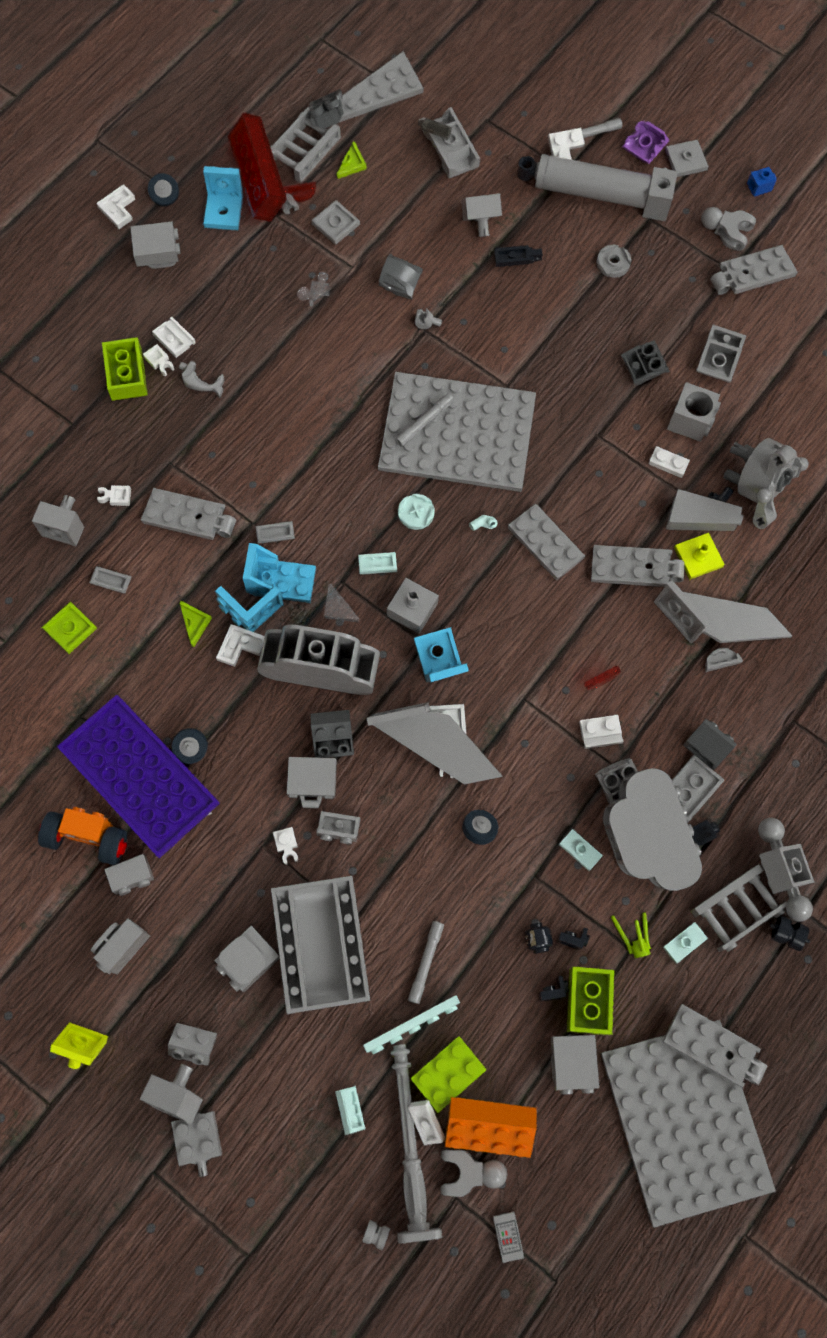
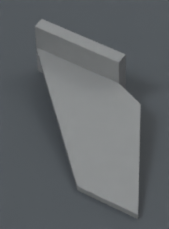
(717, 618)
(436, 740)

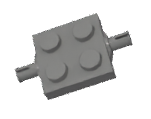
(197, 1141)

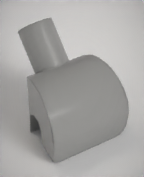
(290, 203)
(425, 319)

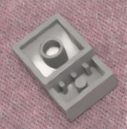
(721, 353)

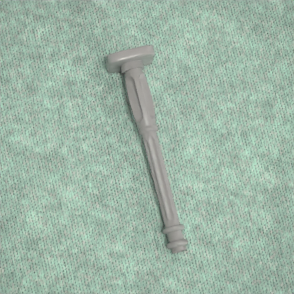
(413, 1178)

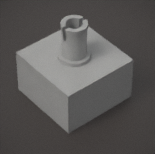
(481, 209)
(59, 522)
(412, 605)
(173, 1096)

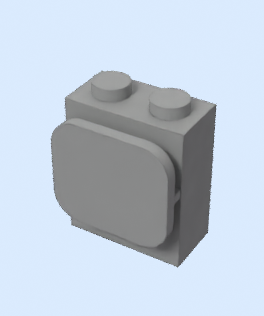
(155, 245)
(118, 946)
(246, 959)
(574, 1063)

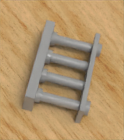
(312, 157)
(720, 898)

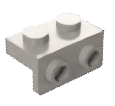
(338, 827)
(191, 1044)

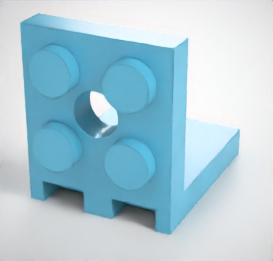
(223, 196)
(254, 616)
(443, 666)

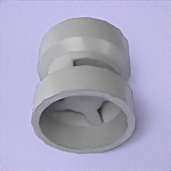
(376, 1235)

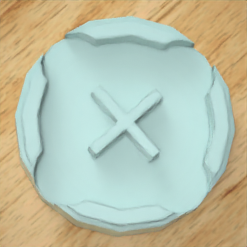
(416, 511)

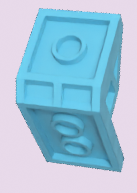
(265, 571)

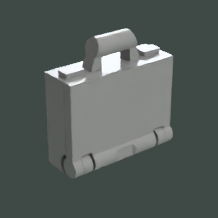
(311, 779)

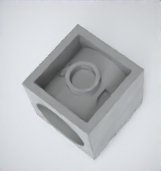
(696, 399)

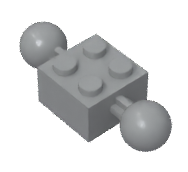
(786, 869)

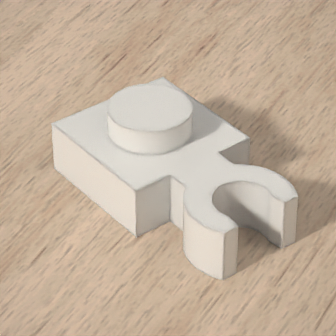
(158, 358)
(117, 495)
(285, 842)

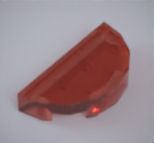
(301, 192)
(602, 678)

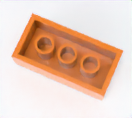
(491, 1127)

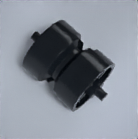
(793, 934)

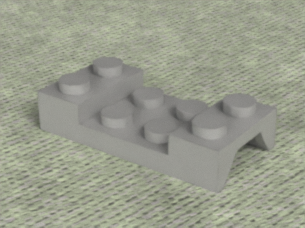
(456, 152)

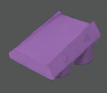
(645, 141)

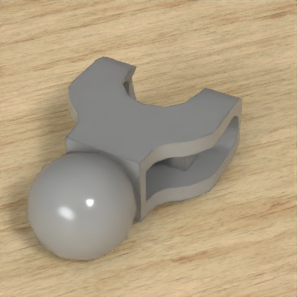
(728, 226)
(473, 1173)

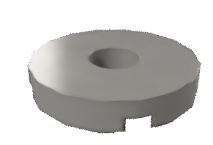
(613, 269)

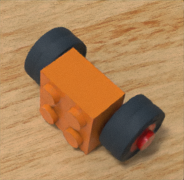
(83, 828)

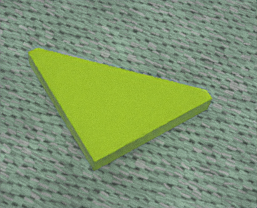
(352, 162)
(195, 622)

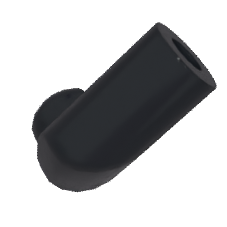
(724, 496)

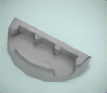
(722, 658)

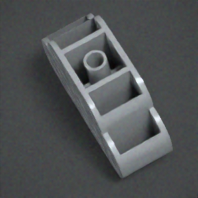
(319, 659)
(651, 831)

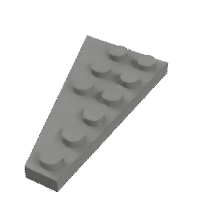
(384, 87)

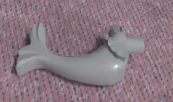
(193, 382)

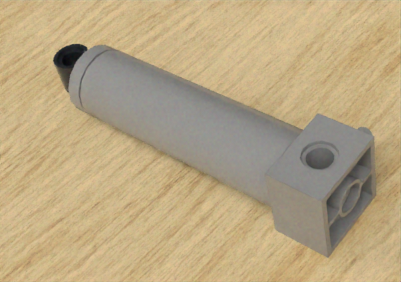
(603, 183)

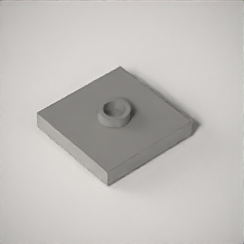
(686, 158)
(335, 222)

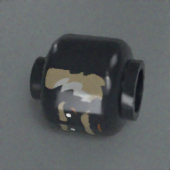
(538, 938)

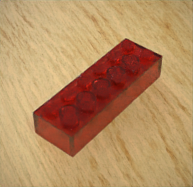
(257, 167)

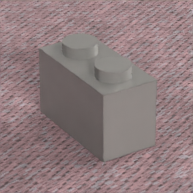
(129, 875)

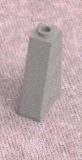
(702, 513)

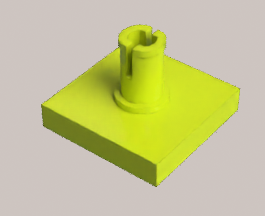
(699, 556)
(78, 1045)

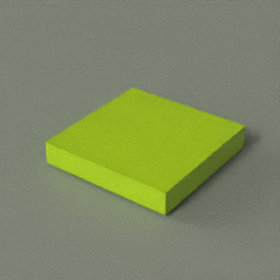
(69, 627)

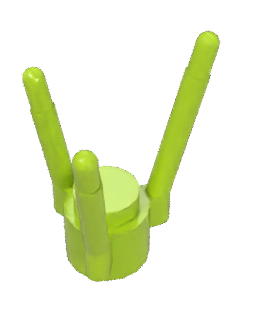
(641, 946)

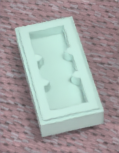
(377, 563)
(580, 850)
(685, 942)
(350, 1110)

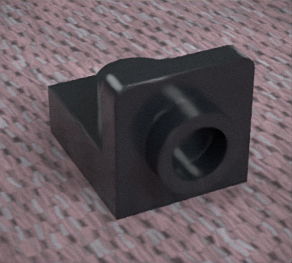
(705, 832)
(569, 939)
(550, 993)

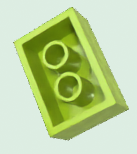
(124, 369)
(590, 1001)
(448, 1074)

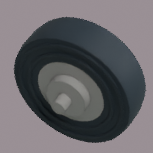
(163, 189)
(189, 745)
(480, 827)

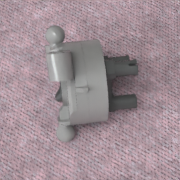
(765, 475)

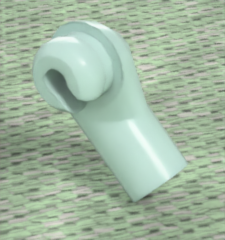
(483, 521)

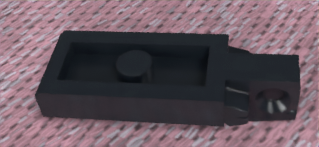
(516, 255)

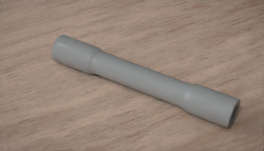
(601, 128)
(409, 432)
(419, 983)

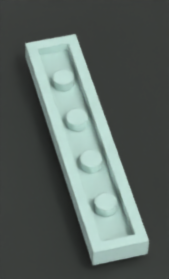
(412, 1025)

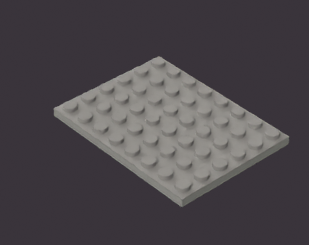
(472, 442)
(685, 1132)

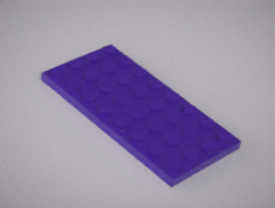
(138, 776)

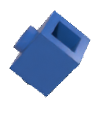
(761, 181)

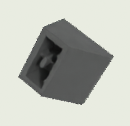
(332, 734)
(710, 744)

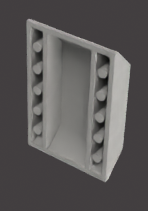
(320, 945)

